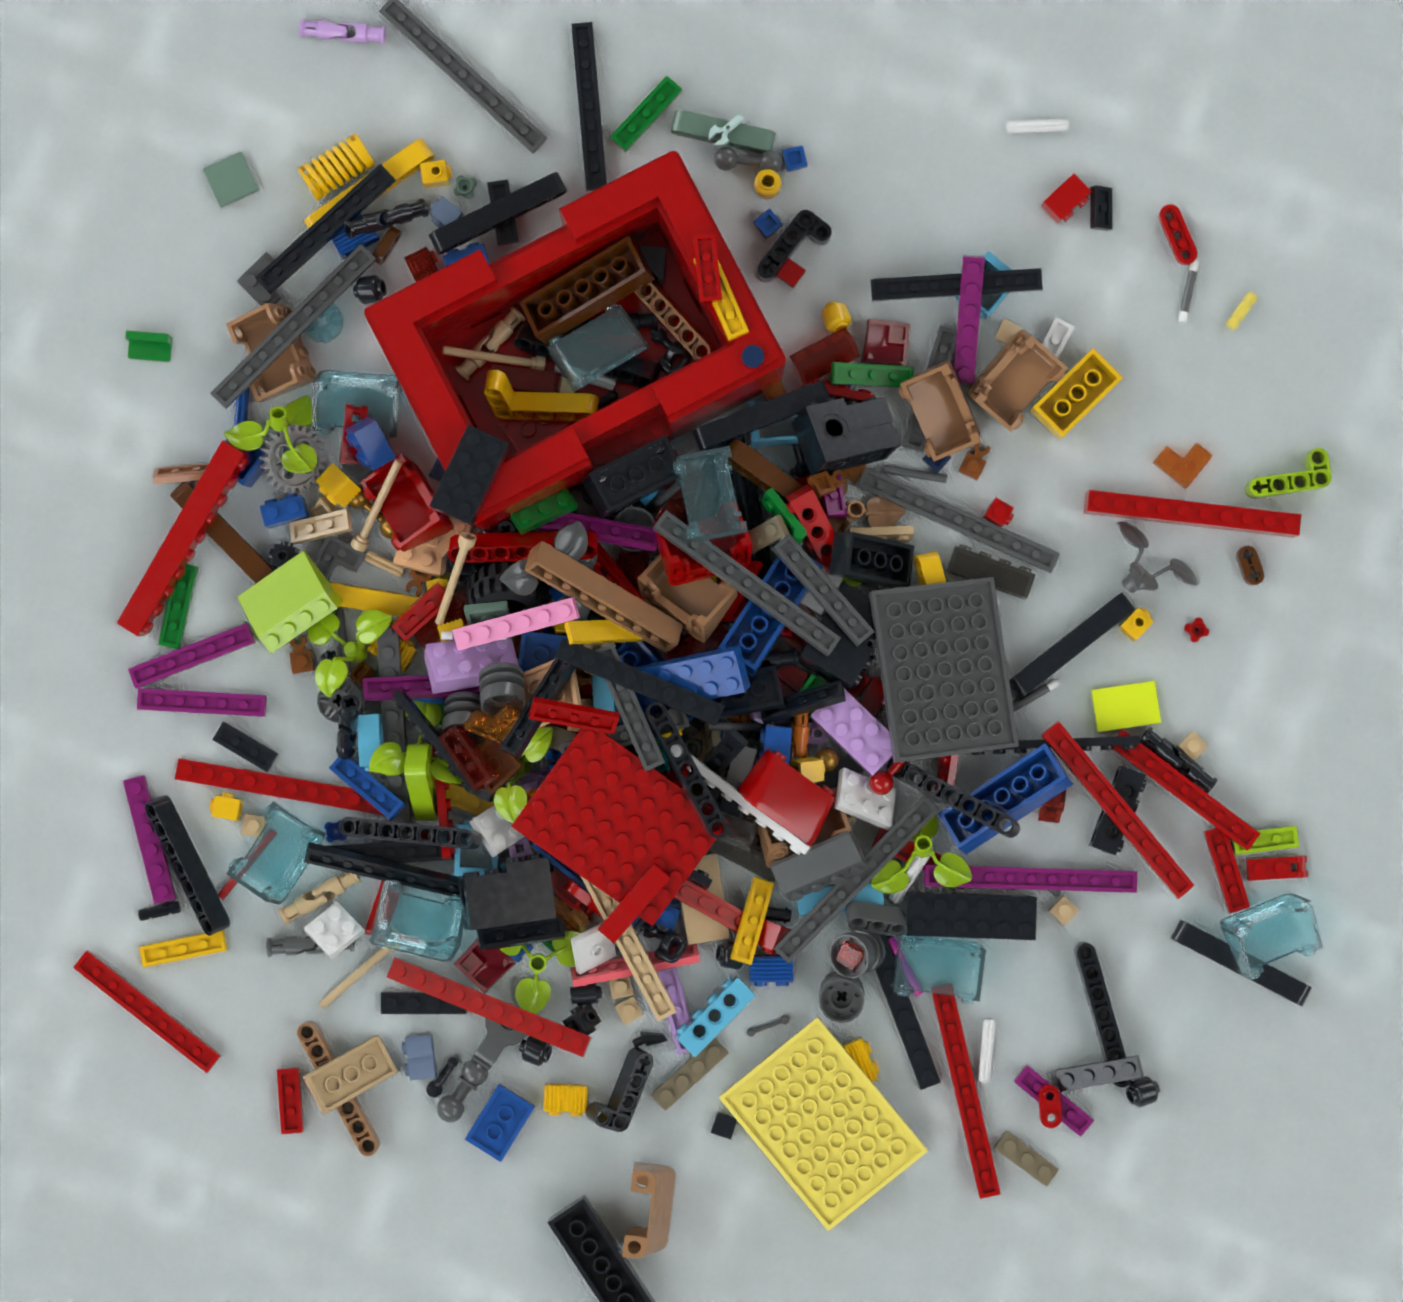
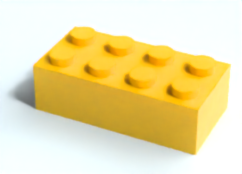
(1076, 394)

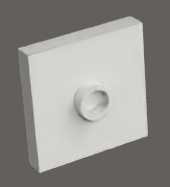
(591, 949)

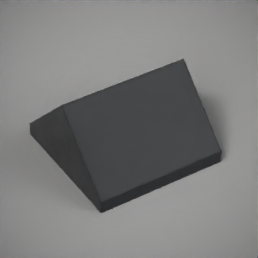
(657, 262)

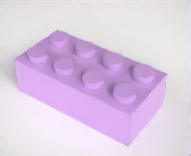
(460, 669)
(856, 733)

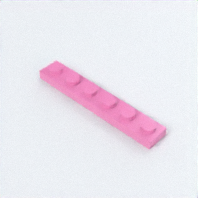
(516, 623)

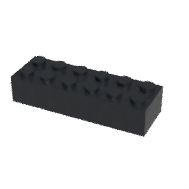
(971, 915)
(597, 1254)

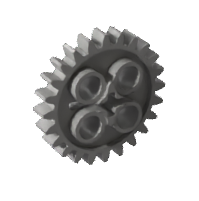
(274, 471)

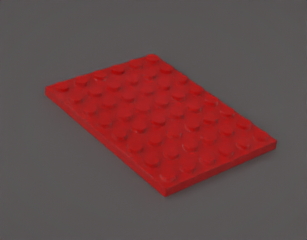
(615, 820)

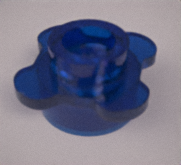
(331, 836)

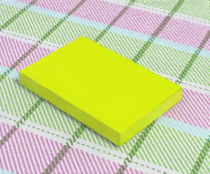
(1125, 706)

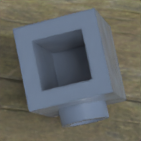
(444, 212)

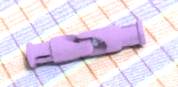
(326, 30)

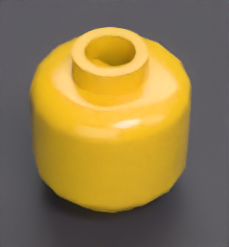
(770, 178)
(836, 316)

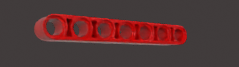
(512, 546)

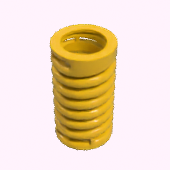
(336, 166)

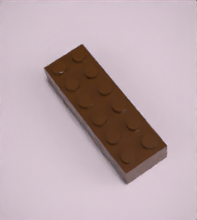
(587, 290)

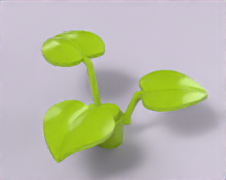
(249, 434)
(332, 674)
(390, 759)
(512, 800)
(950, 872)
(535, 993)

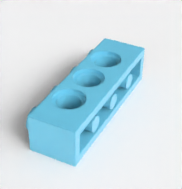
(742, 996)

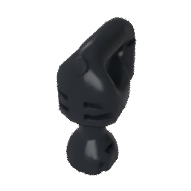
(673, 351)
(668, 940)

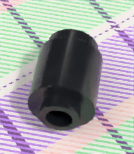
(586, 994)

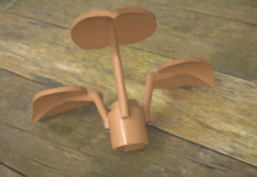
(880, 512)

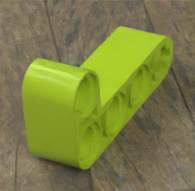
(1287, 479)
(420, 782)

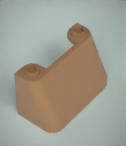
(1015, 379)
(941, 410)
(694, 604)

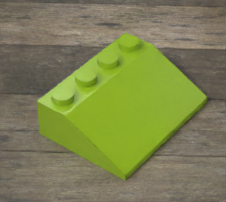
(288, 601)

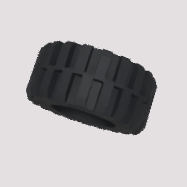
(487, 588)

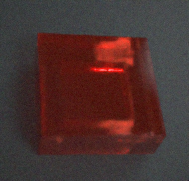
(849, 955)

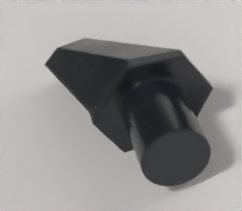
(649, 1039)

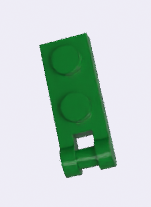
(775, 505)

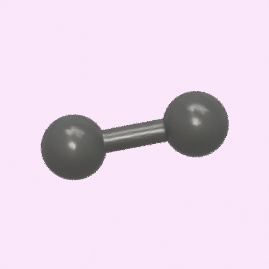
(727, 159)

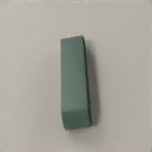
(742, 137)

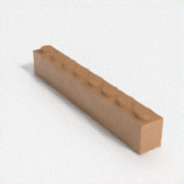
(603, 596)

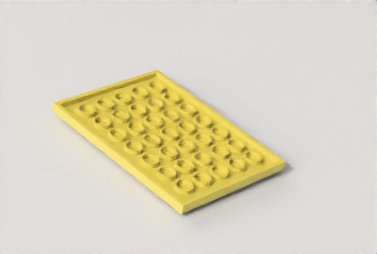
(823, 1123)

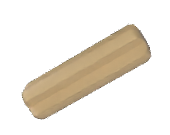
(384, 564)

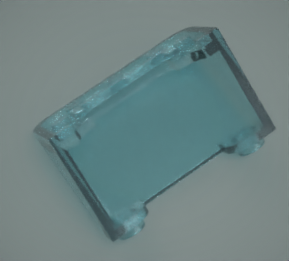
(596, 347)
(336, 388)
(709, 495)
(277, 855)
(417, 924)
(1271, 932)
(939, 967)

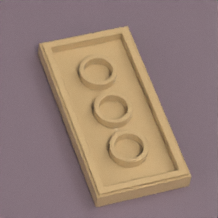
(697, 925)
(350, 1074)

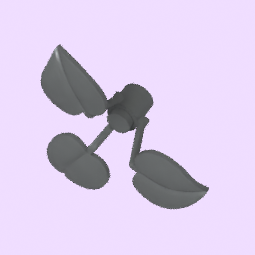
(569, 540)
(1139, 577)

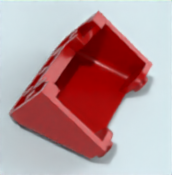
(407, 505)
(683, 569)
(787, 796)

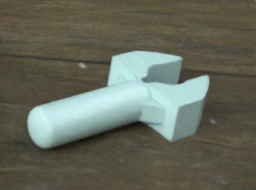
(725, 131)

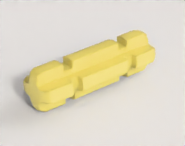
(1241, 311)

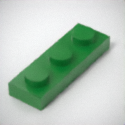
(544, 511)

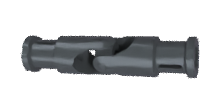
(295, 945)

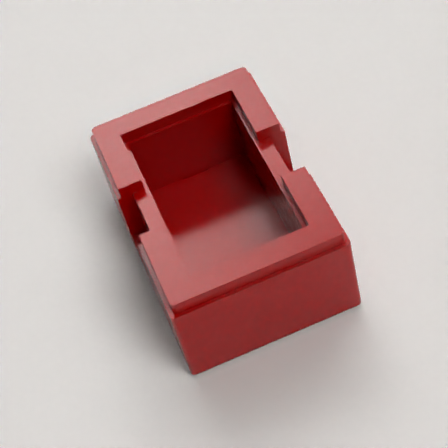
(656, 209)

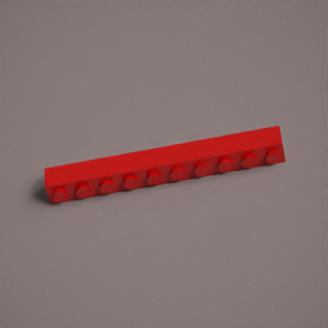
(1192, 513)
(183, 539)

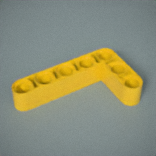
(535, 405)

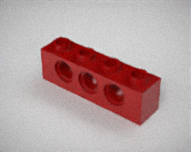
(797, 503)

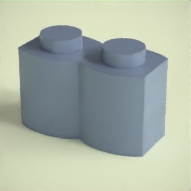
(420, 1057)

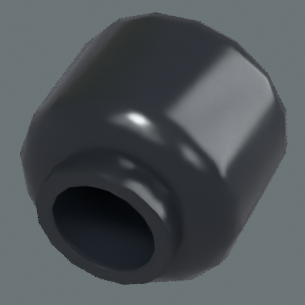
(369, 289)
(723, 955)
(535, 1051)
(1142, 1091)

